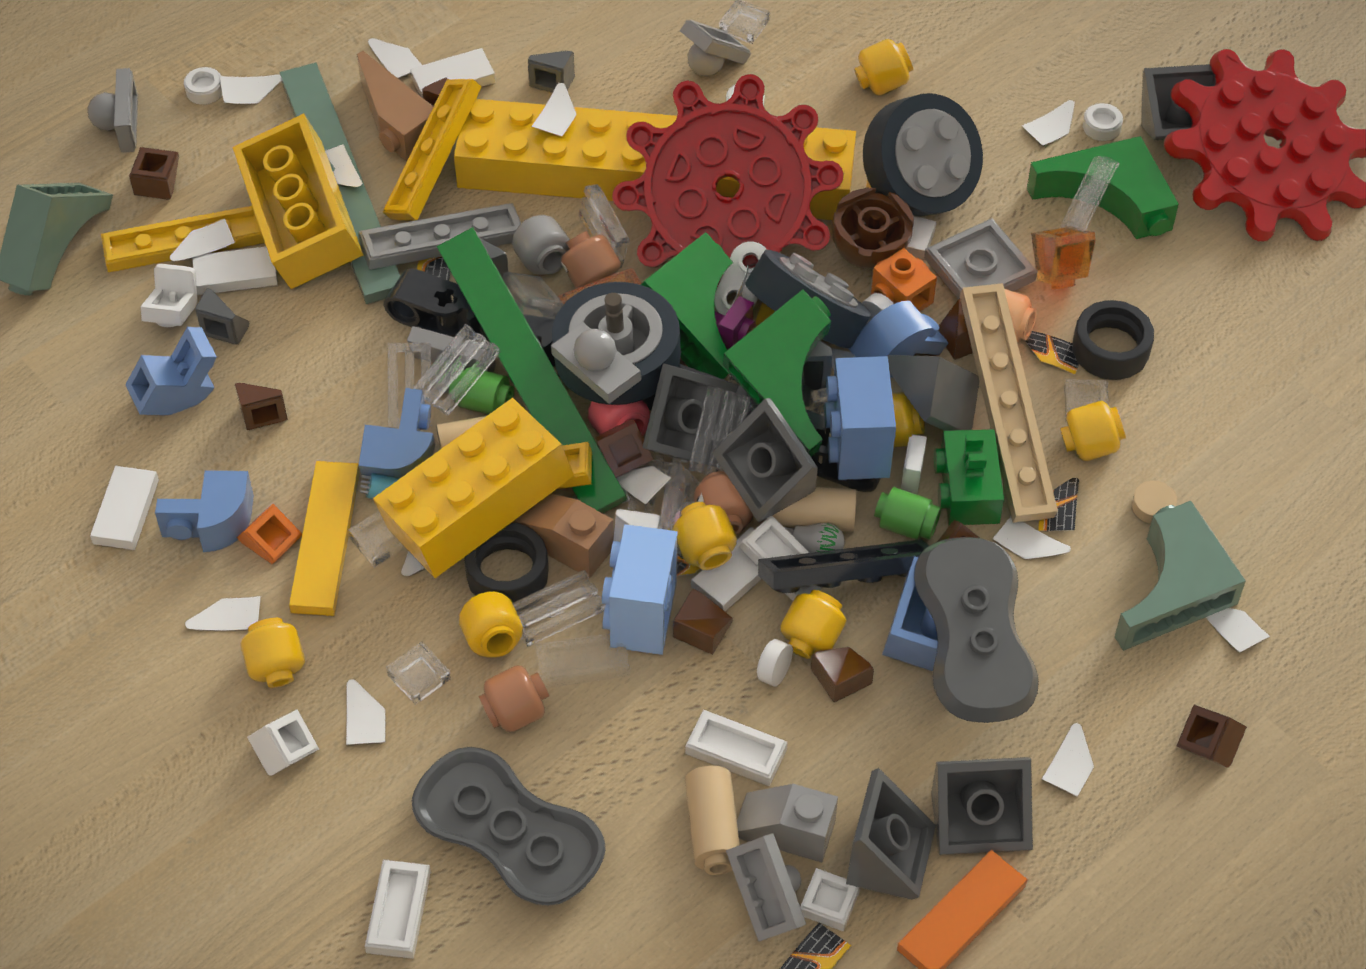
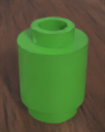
(487, 393)
(907, 514)

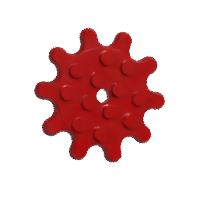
(722, 142)
(1260, 178)

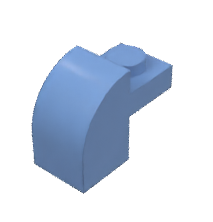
(899, 331)
(176, 381)
(400, 450)
(214, 518)

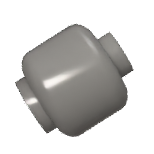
(540, 244)

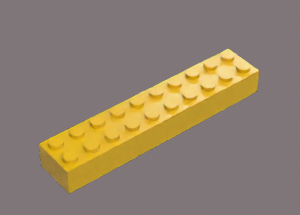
(508, 155)

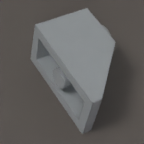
(795, 815)

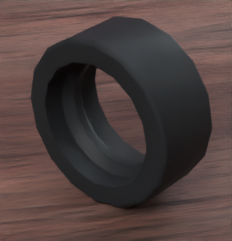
(1119, 316)
(512, 537)

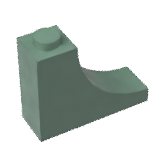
(41, 228)
(1192, 582)

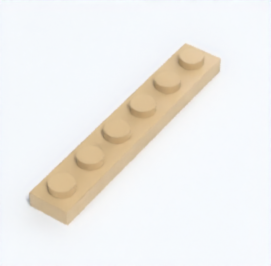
(1008, 403)

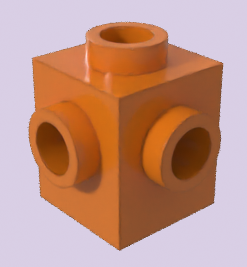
(905, 279)

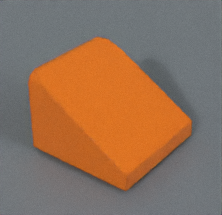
(270, 534)

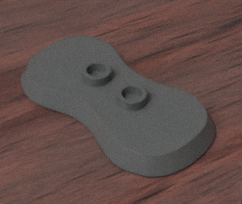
(979, 661)
(535, 846)

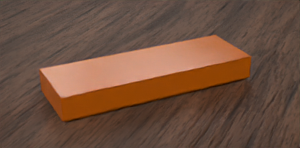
(962, 913)

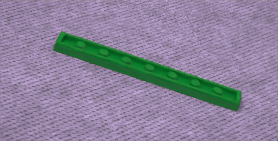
(526, 361)

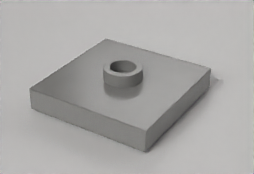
(980, 258)

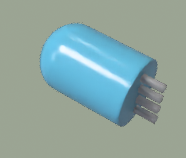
(376, 484)

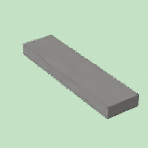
(420, 238)

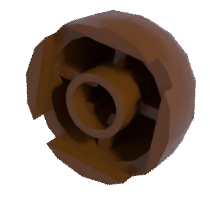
(871, 227)

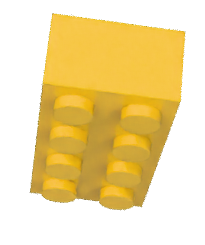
(297, 201)
(474, 487)

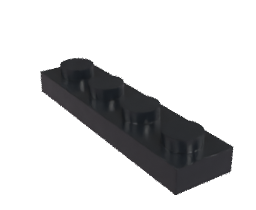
(832, 567)

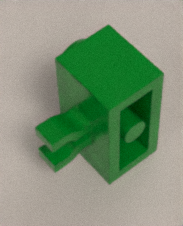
(970, 477)

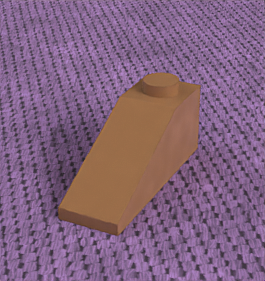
(394, 106)
(571, 531)

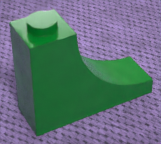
(1134, 195)
(690, 288)
(773, 357)

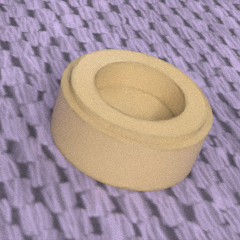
(1152, 497)

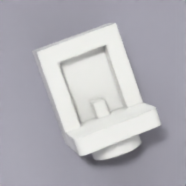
(173, 296)

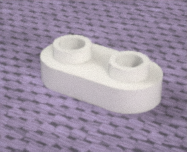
(735, 274)

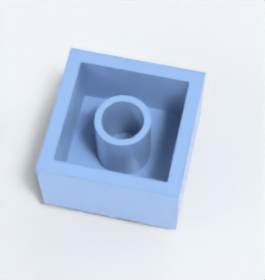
(641, 588)

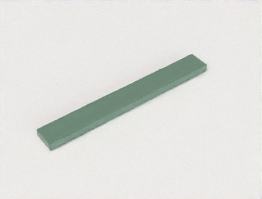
(310, 96)

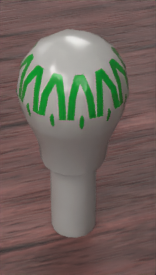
(818, 537)

